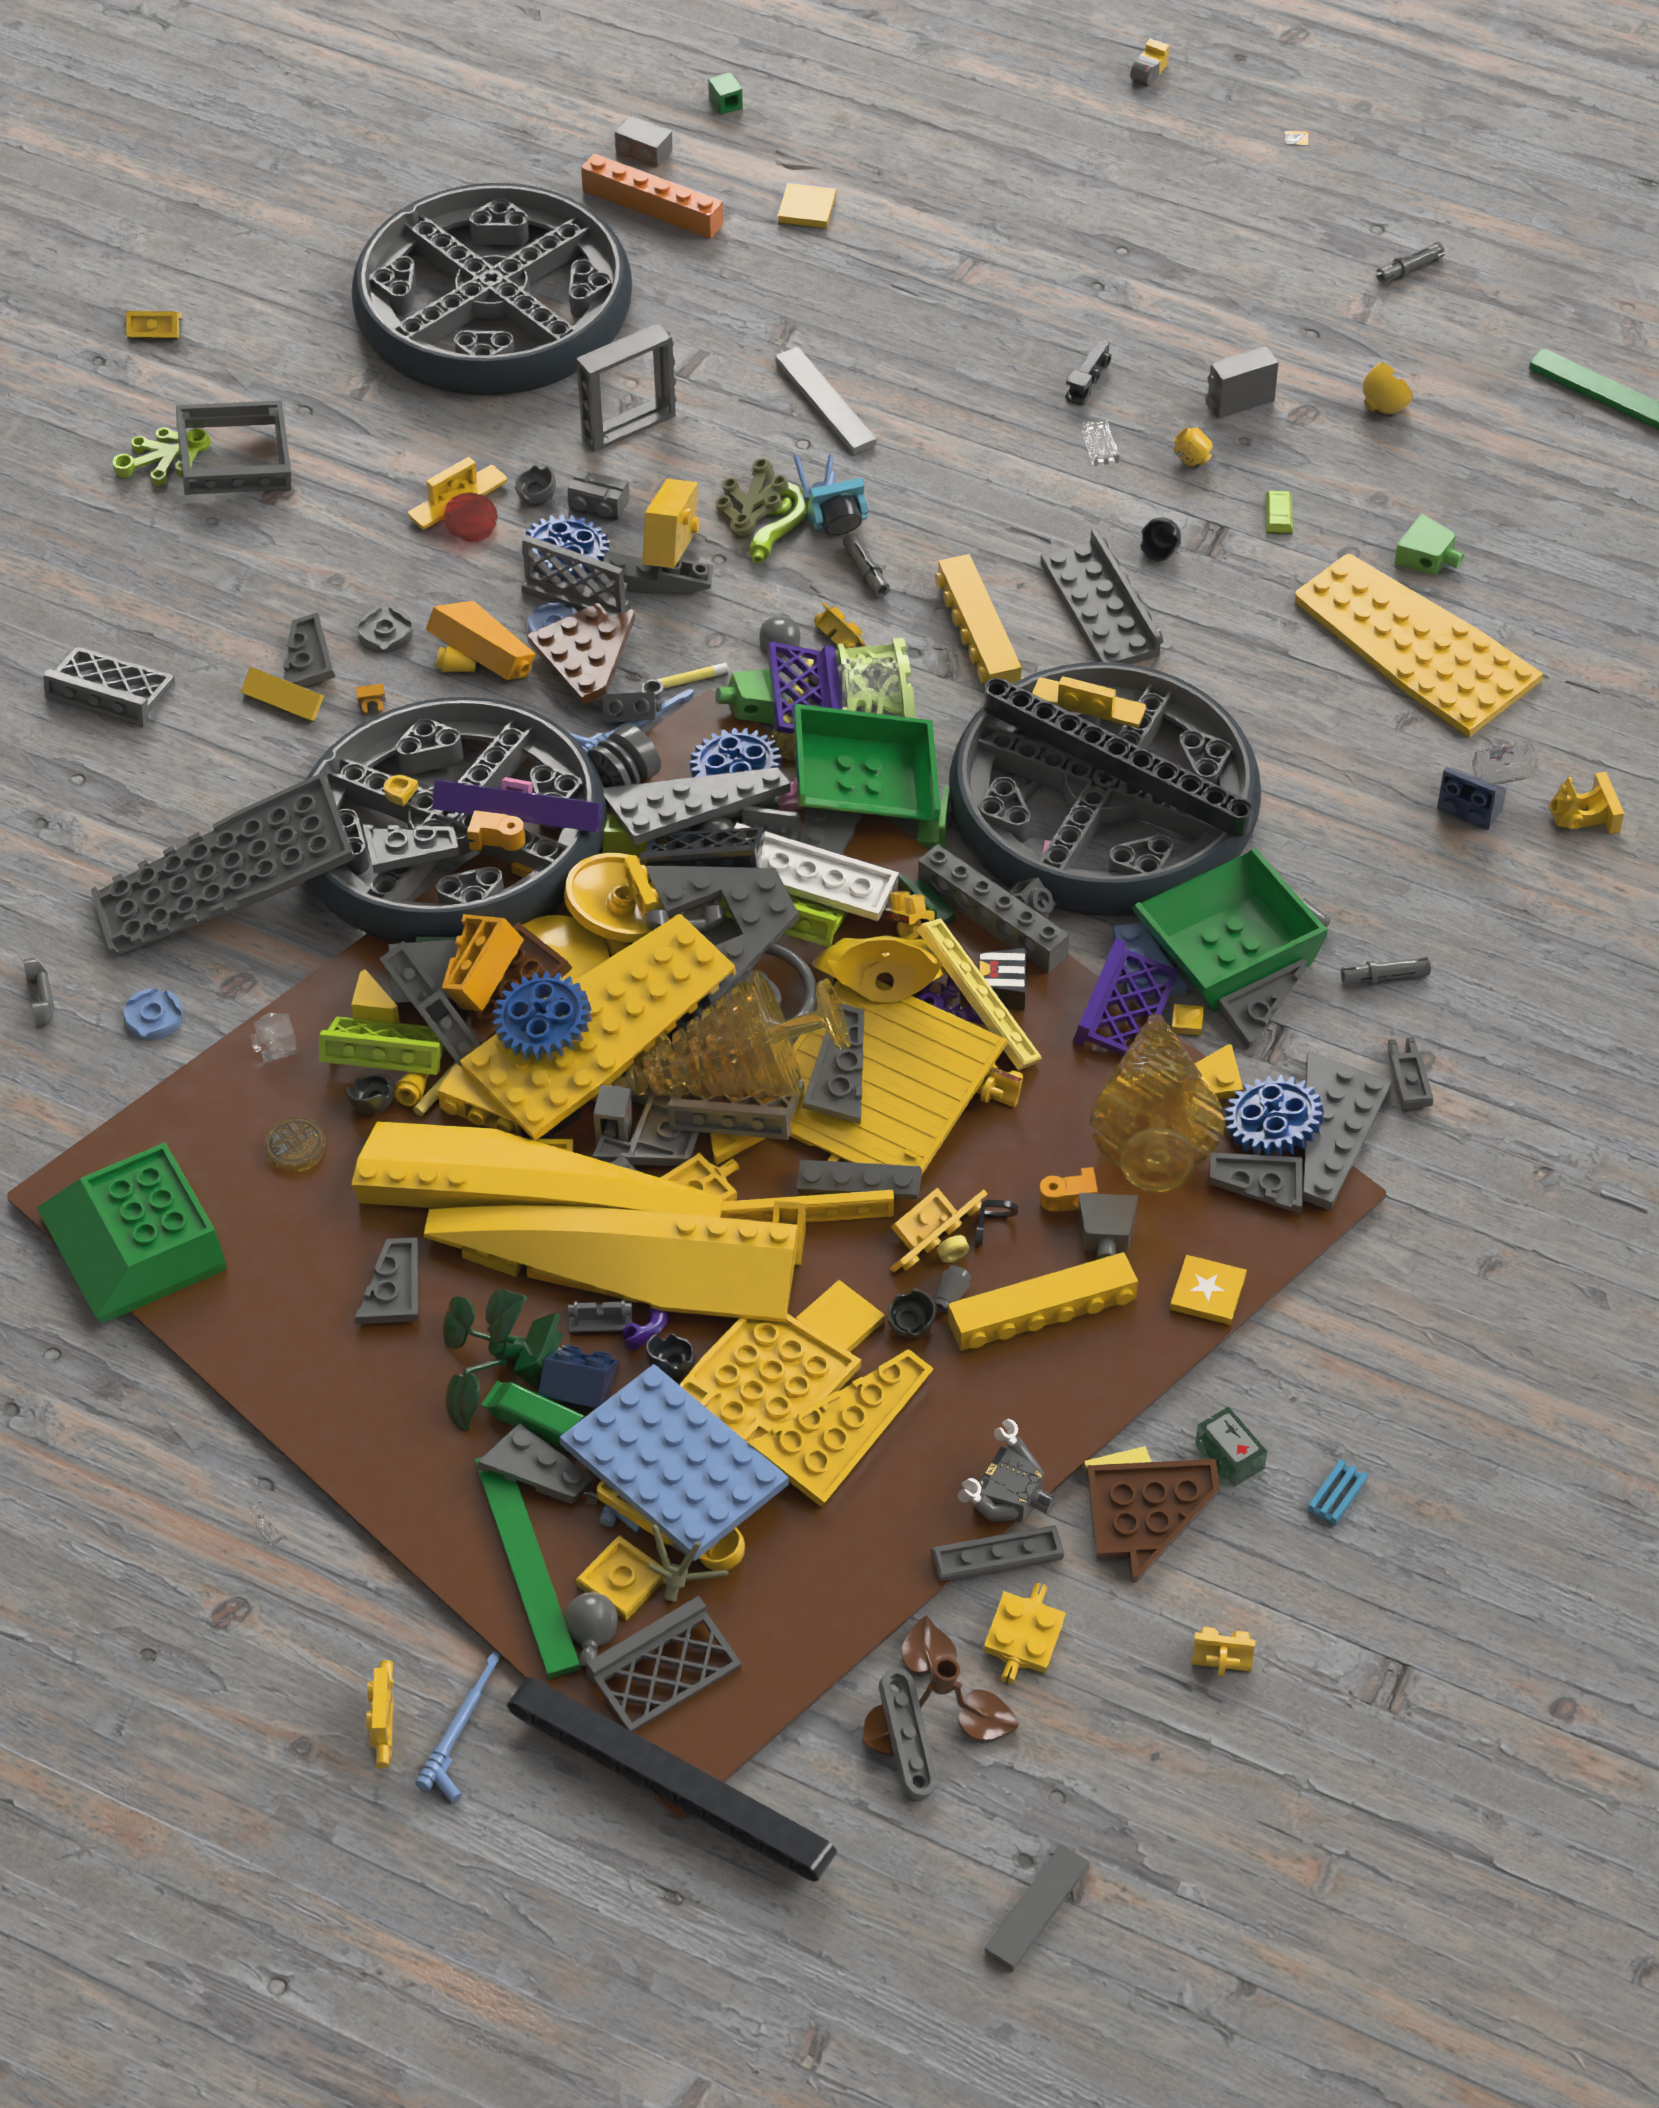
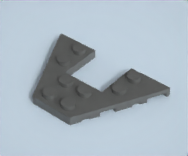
(753, 897)

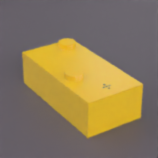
(670, 523)

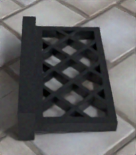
(717, 854)

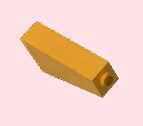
(481, 638)

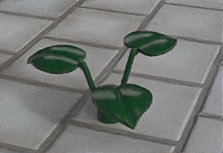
(501, 1316)

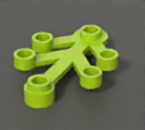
(124, 464)

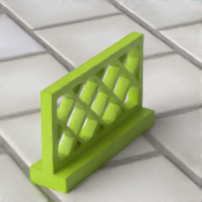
(815, 923)
(355, 1044)

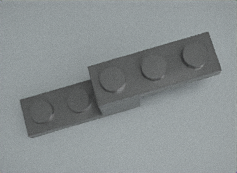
(430, 1002)

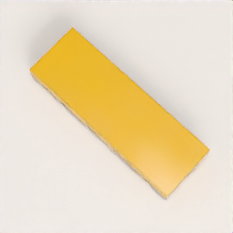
(282, 693)

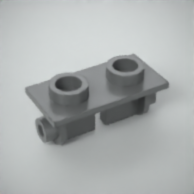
(630, 707)
(599, 1317)

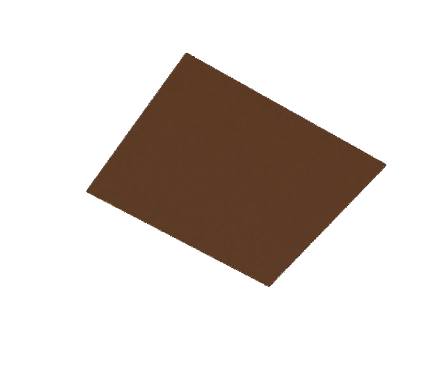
(815, 1582)

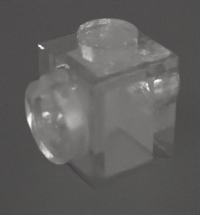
(274, 1037)

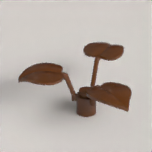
(931, 1650)

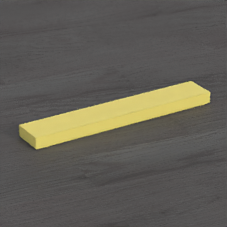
(979, 993)

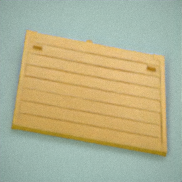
(915, 1081)

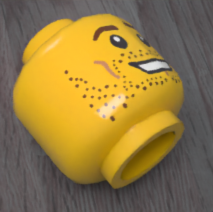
(1192, 446)

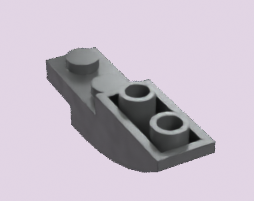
(641, 578)

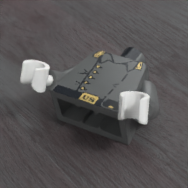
(1010, 1482)

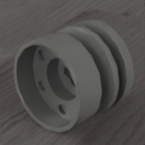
(625, 757)

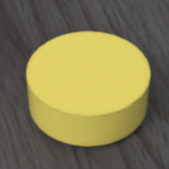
(953, 1249)

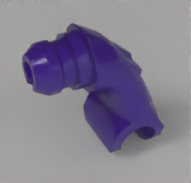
(638, 1336)

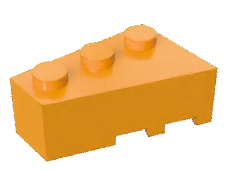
(480, 960)

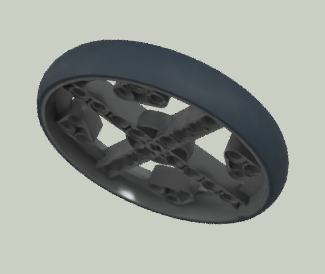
(491, 288)
(427, 739)
(998, 821)

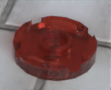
(470, 516)

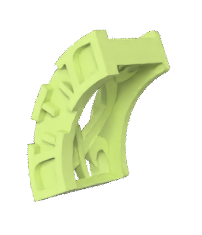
(896, 652)

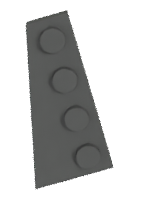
(829, 828)
(837, 1074)

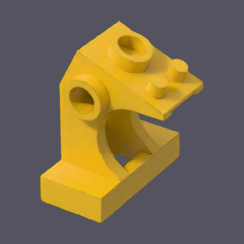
(1600, 802)

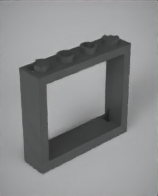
(602, 433)
(241, 477)

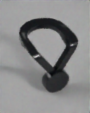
(993, 1203)

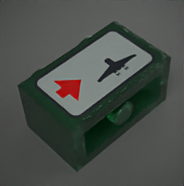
(1232, 1445)

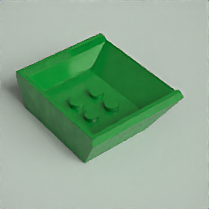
(865, 763)
(1232, 926)
(133, 1233)

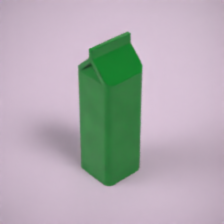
(536, 1413)

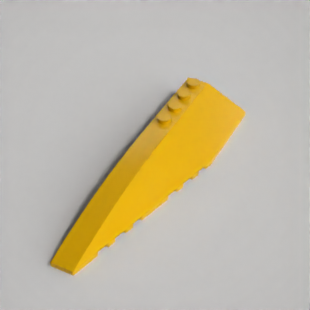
(495, 1168)
(645, 1255)

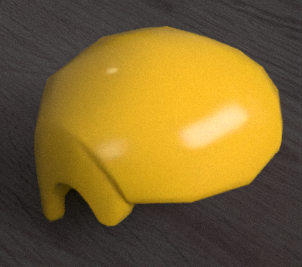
(725, 1553)

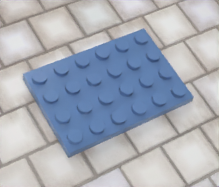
(674, 1461)

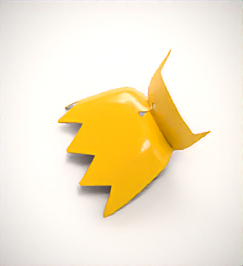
(862, 960)

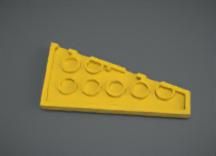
(834, 1434)

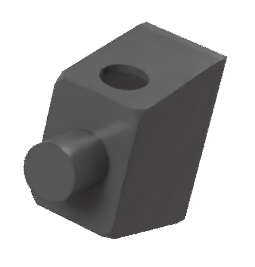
(1106, 1222)

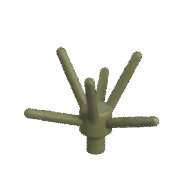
(675, 1574)

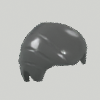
(591, 1623)

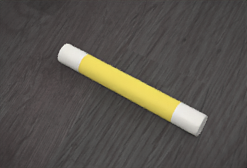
(695, 675)

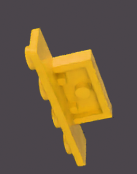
(450, 483)
(1090, 700)
(926, 1221)

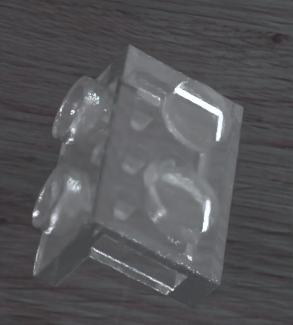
(869, 679)

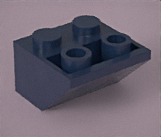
(1470, 797)
(578, 1376)

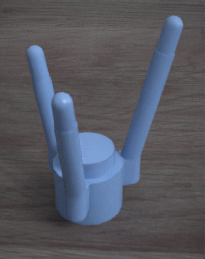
(829, 476)

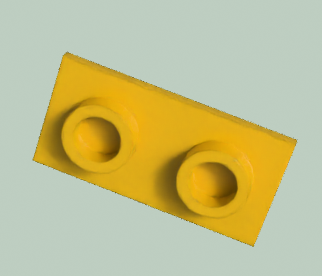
(833, 620)

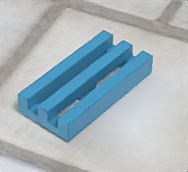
(1349, 1473)

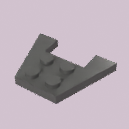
(653, 1140)

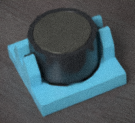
(838, 507)

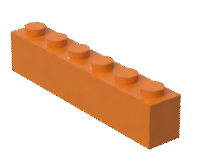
(652, 196)

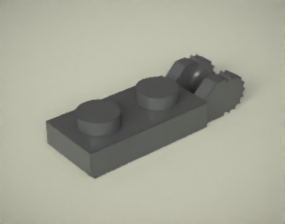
(1410, 1075)

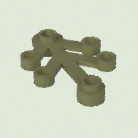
(744, 523)

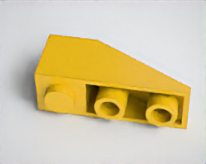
(467, 1098)

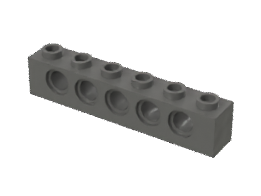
(994, 908)

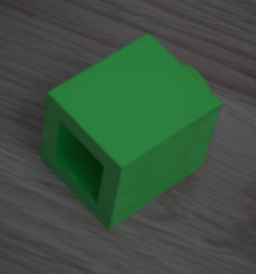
(725, 93)

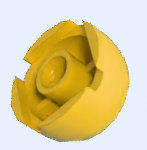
(1384, 391)

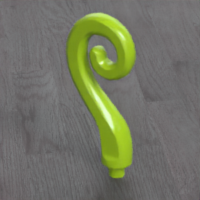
(765, 537)

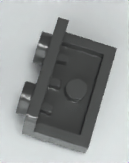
(774, 821)

